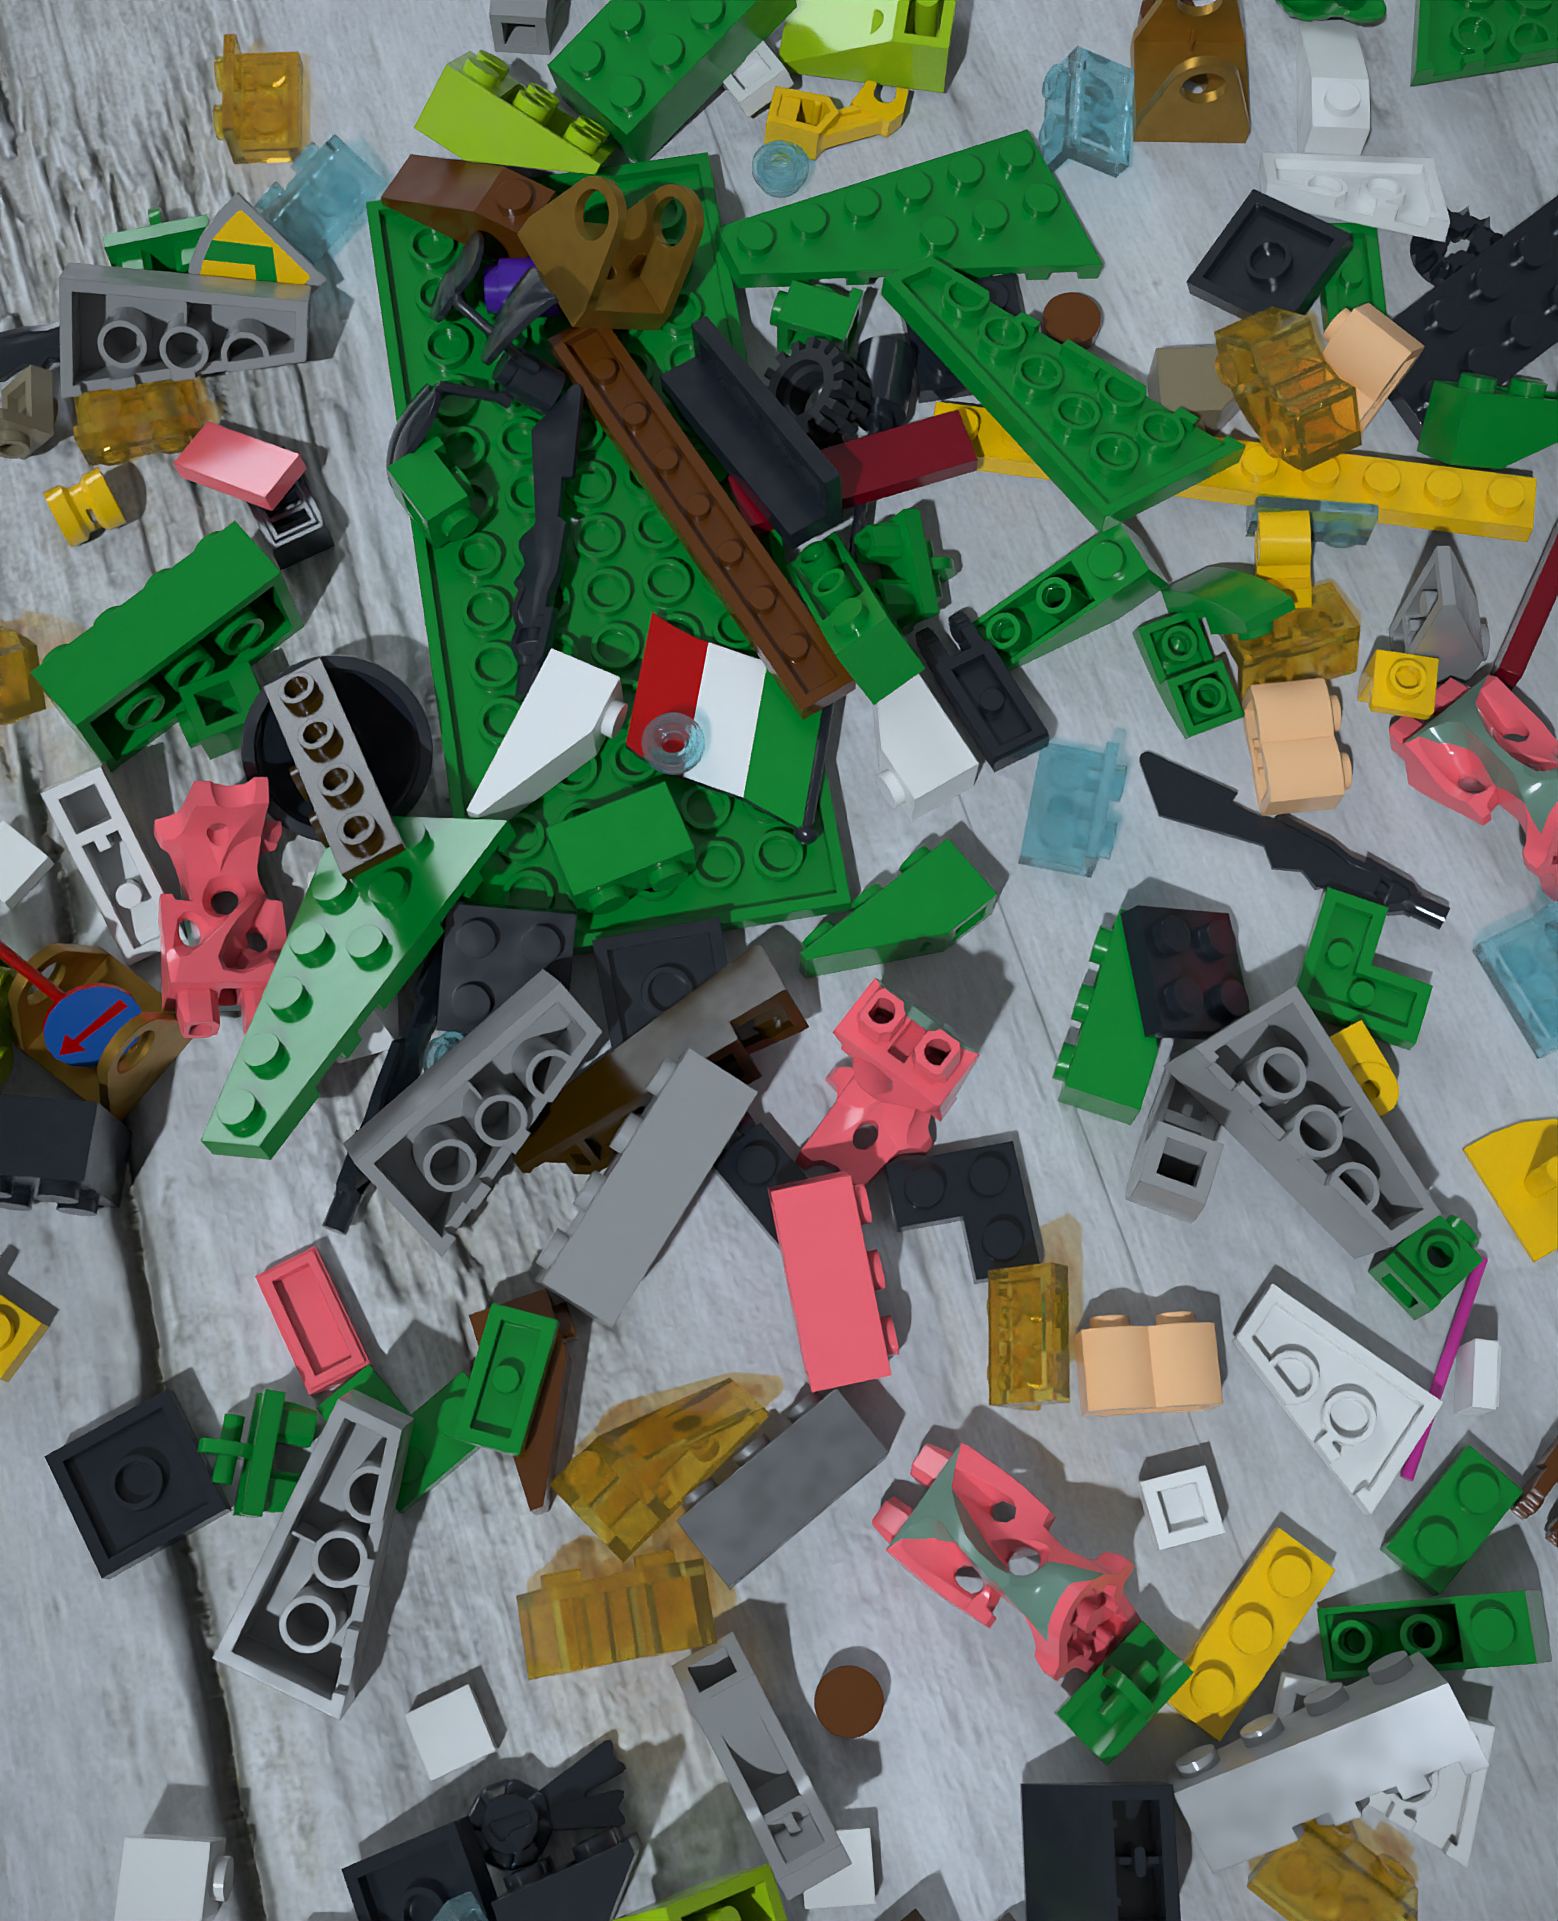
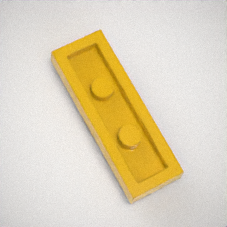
(1249, 1632)

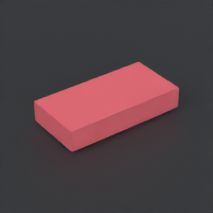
(240, 465)
(313, 1321)

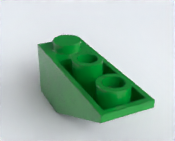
(1487, 423)
(1073, 597)
(854, 618)
(911, 917)
(1111, 1055)
(1446, 1630)

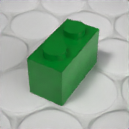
(622, 850)

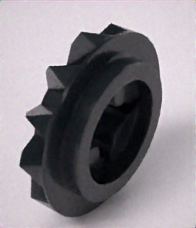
(1429, 254)

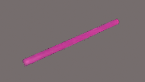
(1446, 1360)

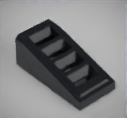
(299, 541)

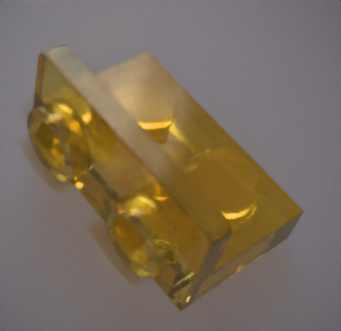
(259, 104)
(137, 421)
(1302, 645)
(1028, 1336)
(1334, 1879)

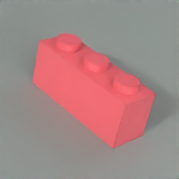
(833, 1280)

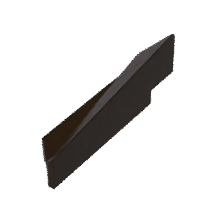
(721, 1020)

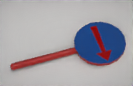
(80, 1020)

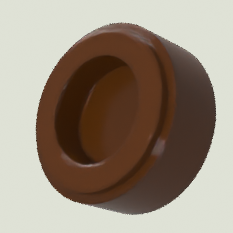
(1071, 318)
(848, 1701)

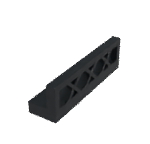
(755, 438)

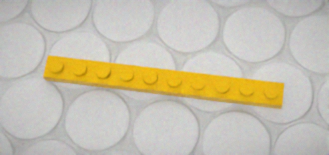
(1403, 490)

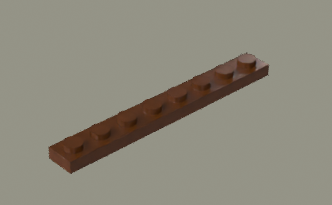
(703, 518)

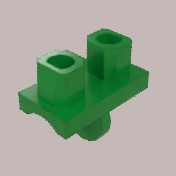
(158, 246)
(907, 565)
(271, 1424)
(1123, 1693)

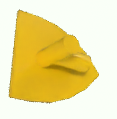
(1522, 1178)

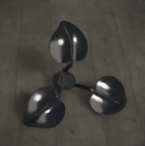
(518, 372)

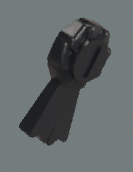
(518, 1819)

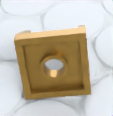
(1197, 46)
(616, 270)
(118, 1079)

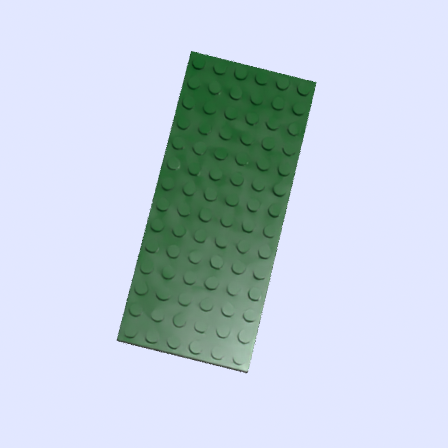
(614, 575)

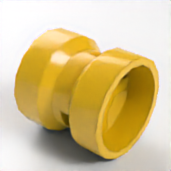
(84, 507)

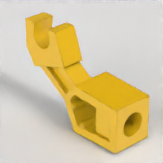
(817, 124)

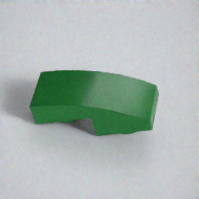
(1229, 601)
(1185, 674)

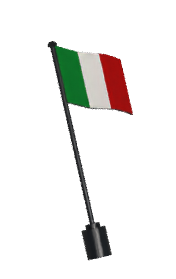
(750, 729)

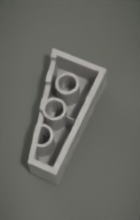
(161, 325)
(473, 1108)
(1308, 1123)
(645, 1186)
(320, 1574)
(1324, 1760)

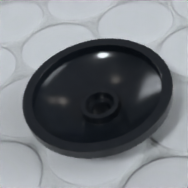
(386, 723)

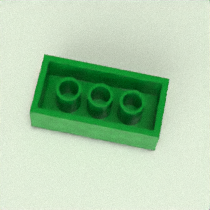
(657, 61)
(185, 624)

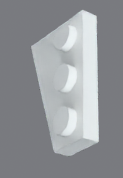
(1363, 190)
(1337, 1393)
(1441, 1815)

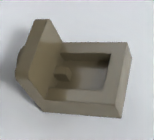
(27, 413)

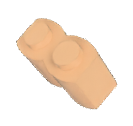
(1370, 355)
(1294, 746)
(1147, 1367)

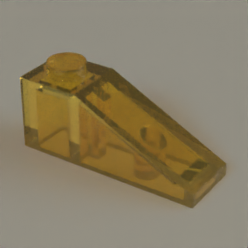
(645, 1468)

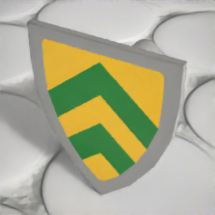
(249, 247)

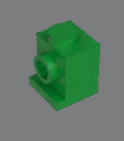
(816, 313)
(434, 493)
(213, 699)
(1411, 1276)

